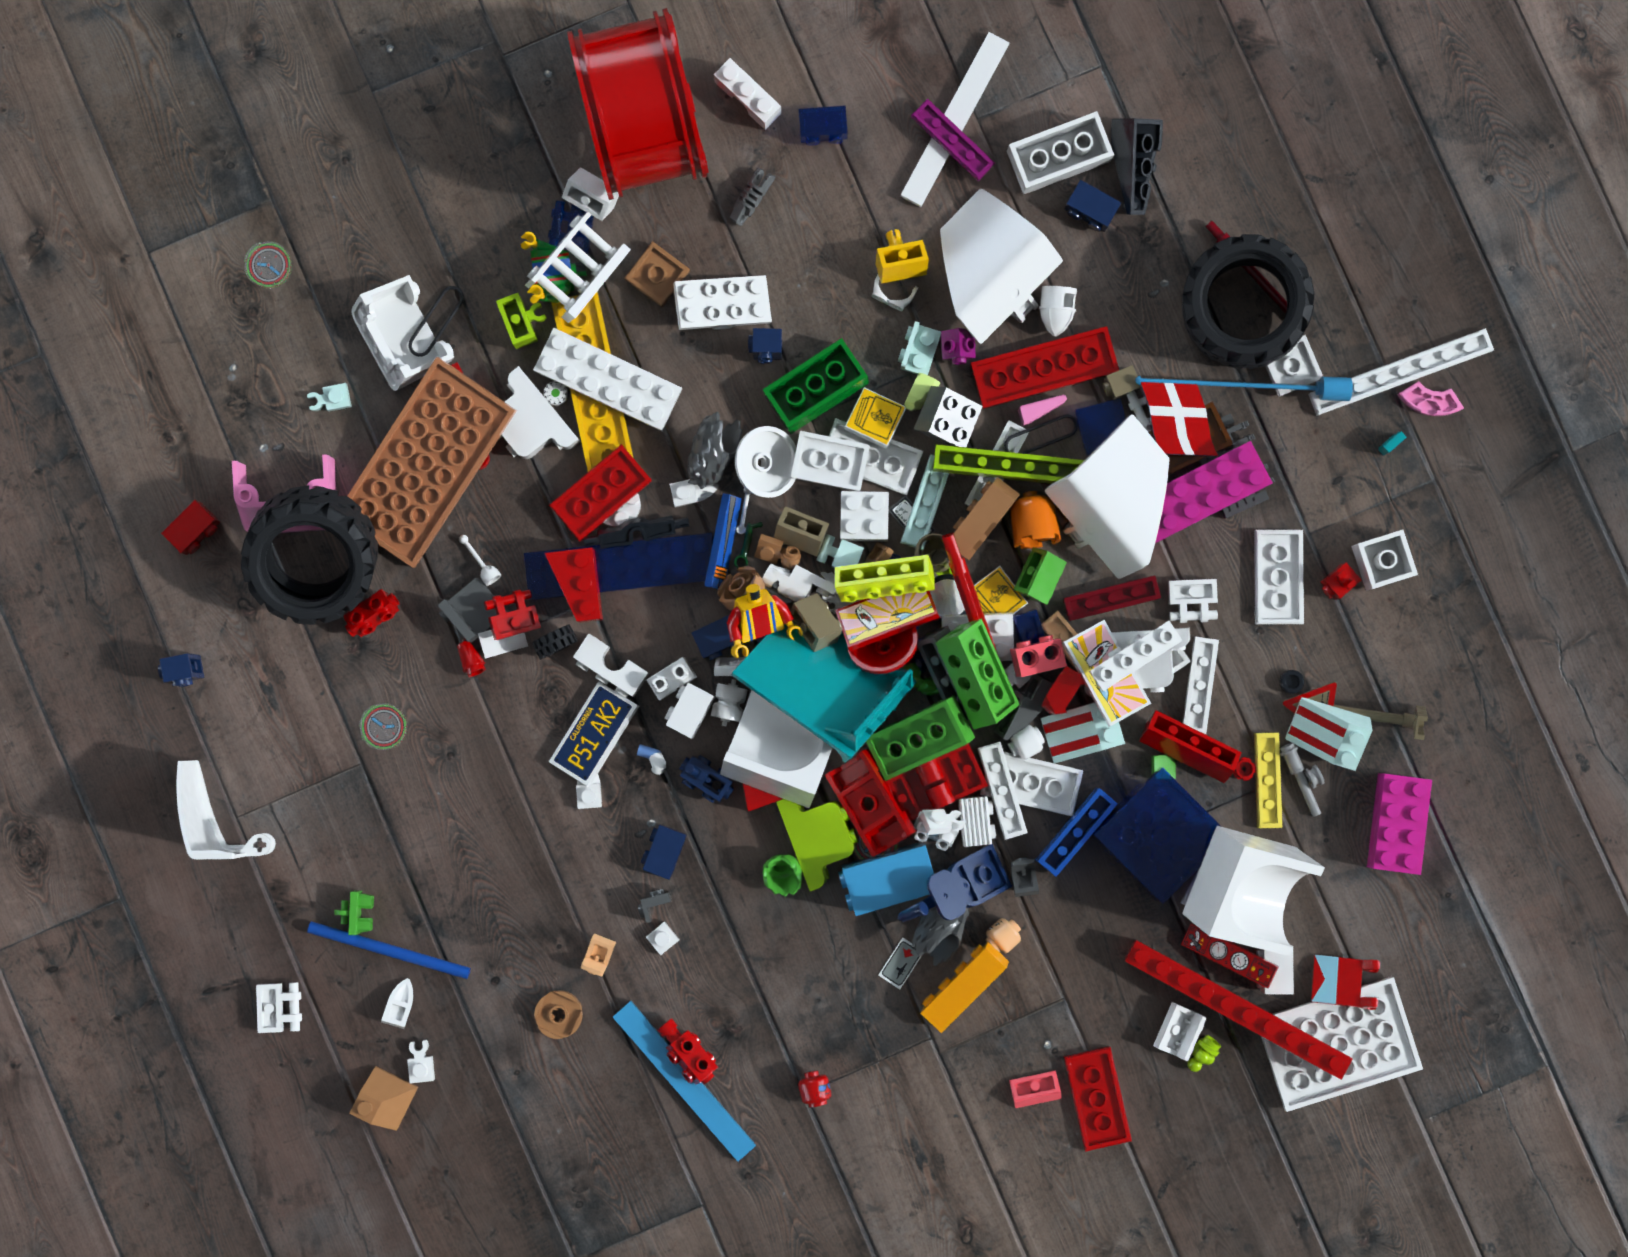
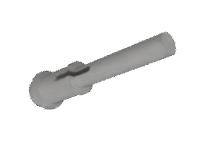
(1296, 767)

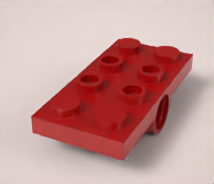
(937, 782)

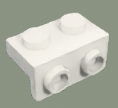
(1180, 1031)

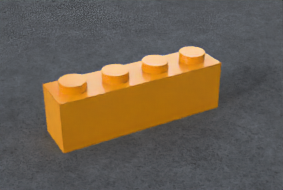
(964, 986)

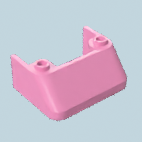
(247, 496)

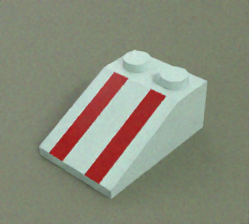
(1330, 732)
(1079, 733)

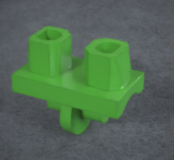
(356, 922)

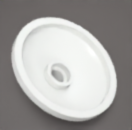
(777, 458)

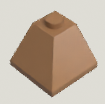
(384, 1099)

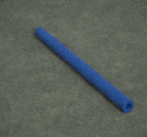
(389, 950)

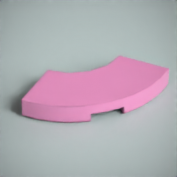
(1430, 402)

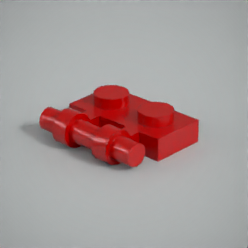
(513, 622)

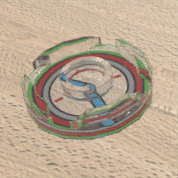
(268, 264)
(383, 726)

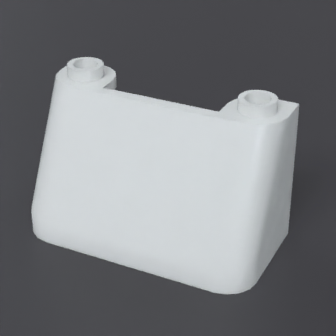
(387, 322)

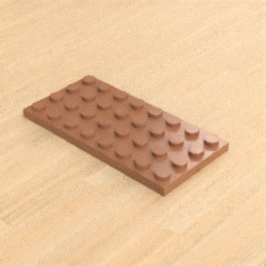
(429, 459)

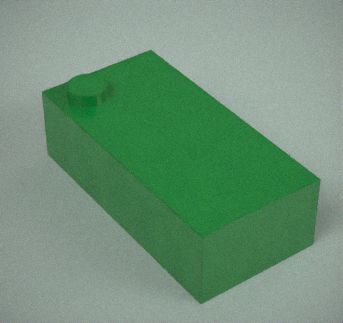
(816, 386)

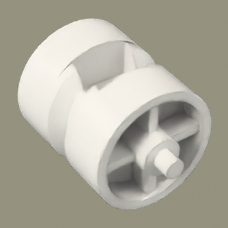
(729, 702)

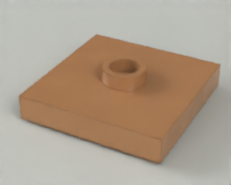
(656, 273)

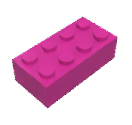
(1399, 823)

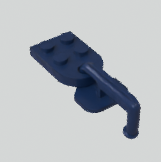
(962, 886)

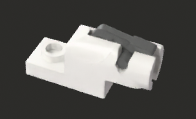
(795, 585)

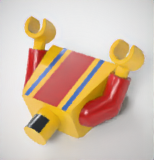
(757, 616)

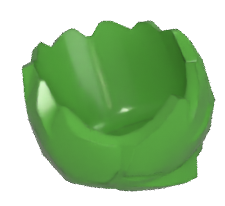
(782, 874)

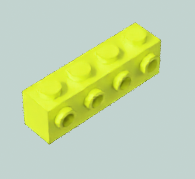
(884, 578)

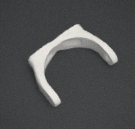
(896, 304)

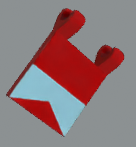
(1340, 981)

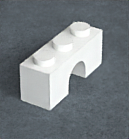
(754, 98)
(592, 655)

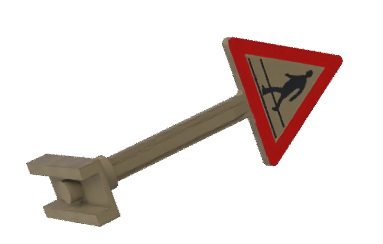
(1326, 695)

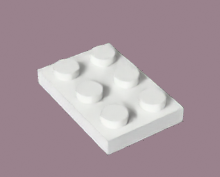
(830, 461)
(1000, 628)

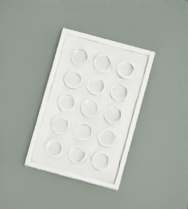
(1375, 1040)

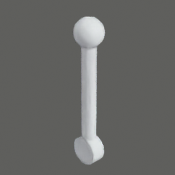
(741, 528)

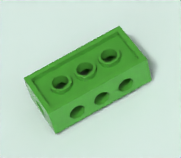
(982, 668)
(933, 744)

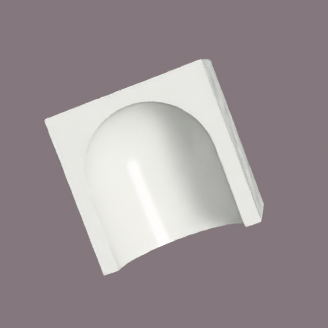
(775, 753)
(1245, 889)

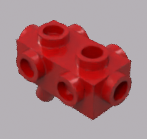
(371, 613)

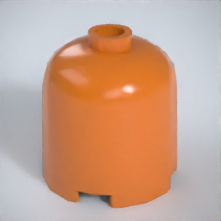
(1034, 521)

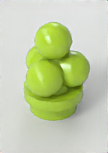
(1204, 1053)

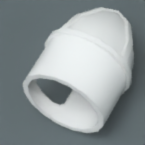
(1057, 308)

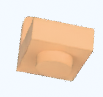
(598, 955)

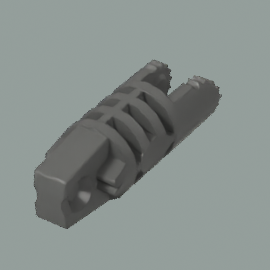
(751, 196)

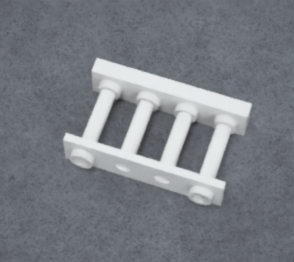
(585, 288)

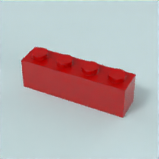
(1190, 746)

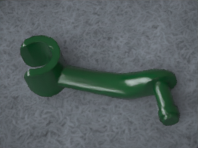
(747, 542)

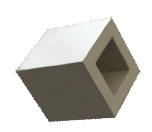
(1121, 383)

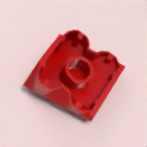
(1062, 691)

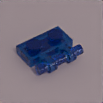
(558, 214)

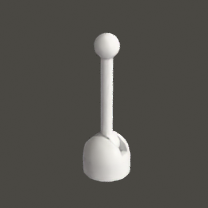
(489, 573)

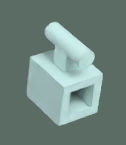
(844, 555)

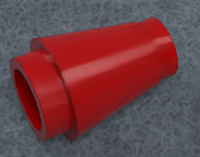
(470, 659)

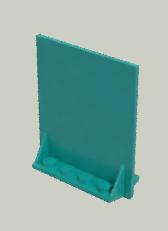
(823, 688)

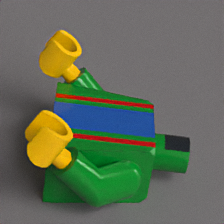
(539, 254)

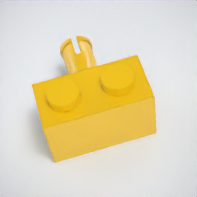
(901, 259)

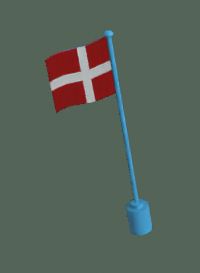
(1181, 417)

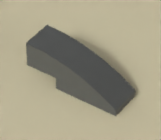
(1029, 707)

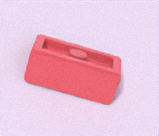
(1035, 1089)

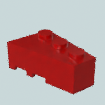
(579, 582)

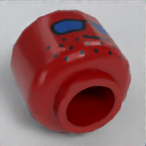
(814, 1089)

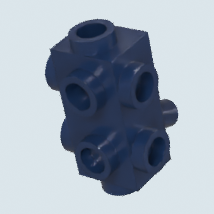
(700, 775)

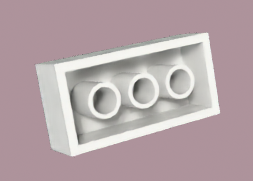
(1060, 152)

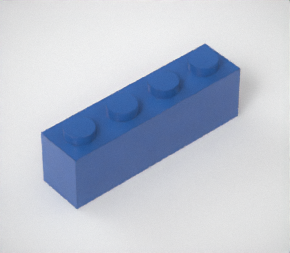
(1076, 831)

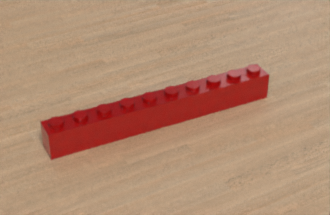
(1238, 1009)

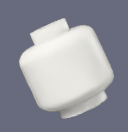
(1026, 742)

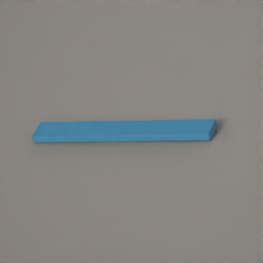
(696, 1096)

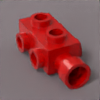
(689, 1059)

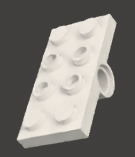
(722, 302)

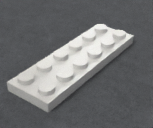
(607, 379)

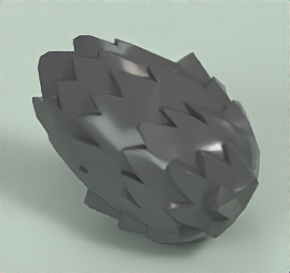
(712, 450)
(939, 936)

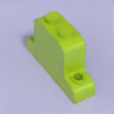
(818, 837)

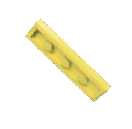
(1268, 780)

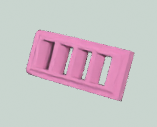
(1033, 411)

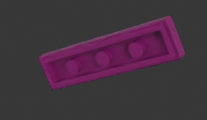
(952, 139)

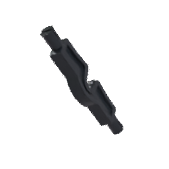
(623, 534)

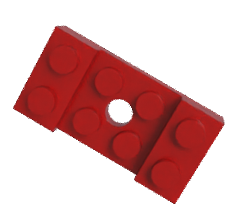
(883, 824)

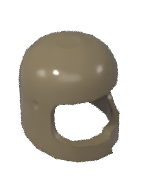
(935, 545)

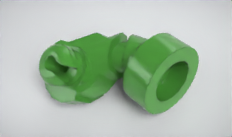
(924, 685)

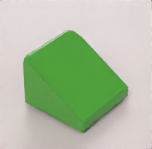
(1164, 761)

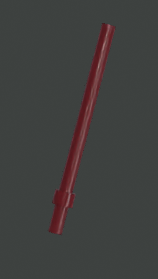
(1252, 270)

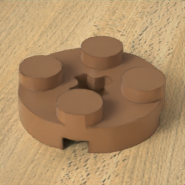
(546, 1020)

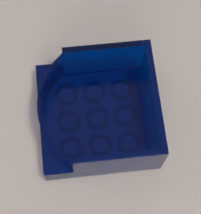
(1158, 834)

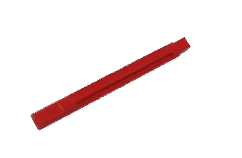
(964, 582)

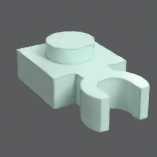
(334, 397)

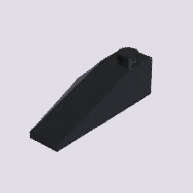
(1134, 150)

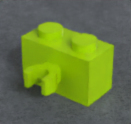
(519, 320)

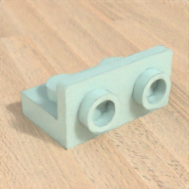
(920, 349)

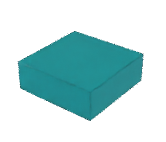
(1391, 443)

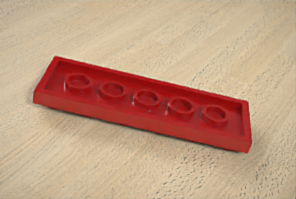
(1044, 367)

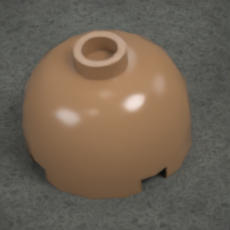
(735, 586)

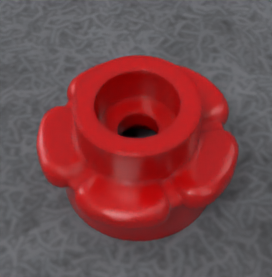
(1250, 769)

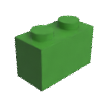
(1040, 575)

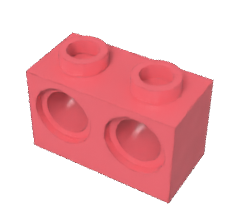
(1038, 662)

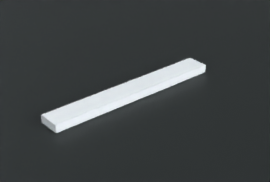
(959, 113)
(1410, 369)

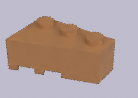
(983, 516)

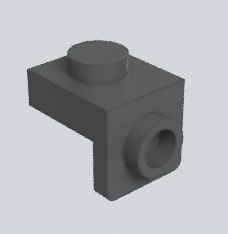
(1024, 877)
(656, 898)

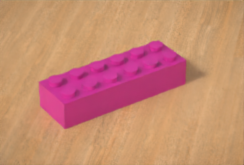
(1211, 489)

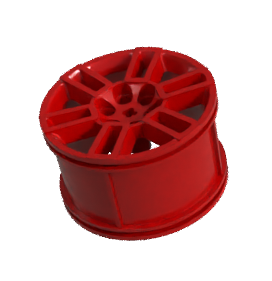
(638, 103)

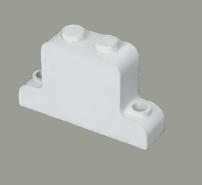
(534, 421)
(1159, 671)

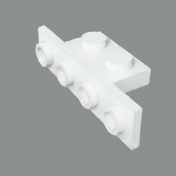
(1137, 654)

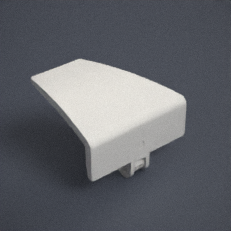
(1116, 498)
(198, 822)

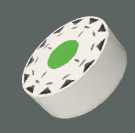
(555, 393)

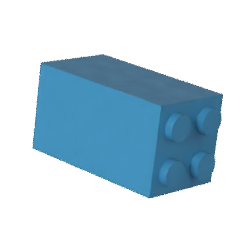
(886, 878)

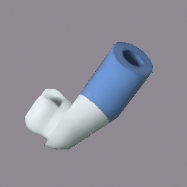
(655, 757)

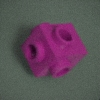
(957, 345)

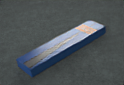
(723, 540)

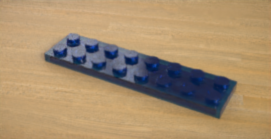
(630, 566)

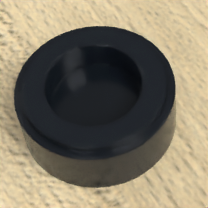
(1291, 681)

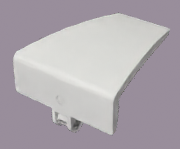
(993, 263)

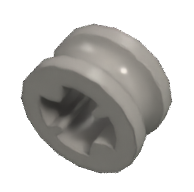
(1314, 776)

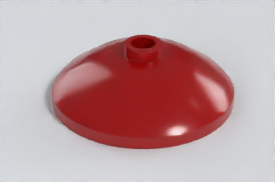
(875, 661)

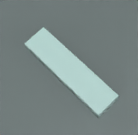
(924, 505)

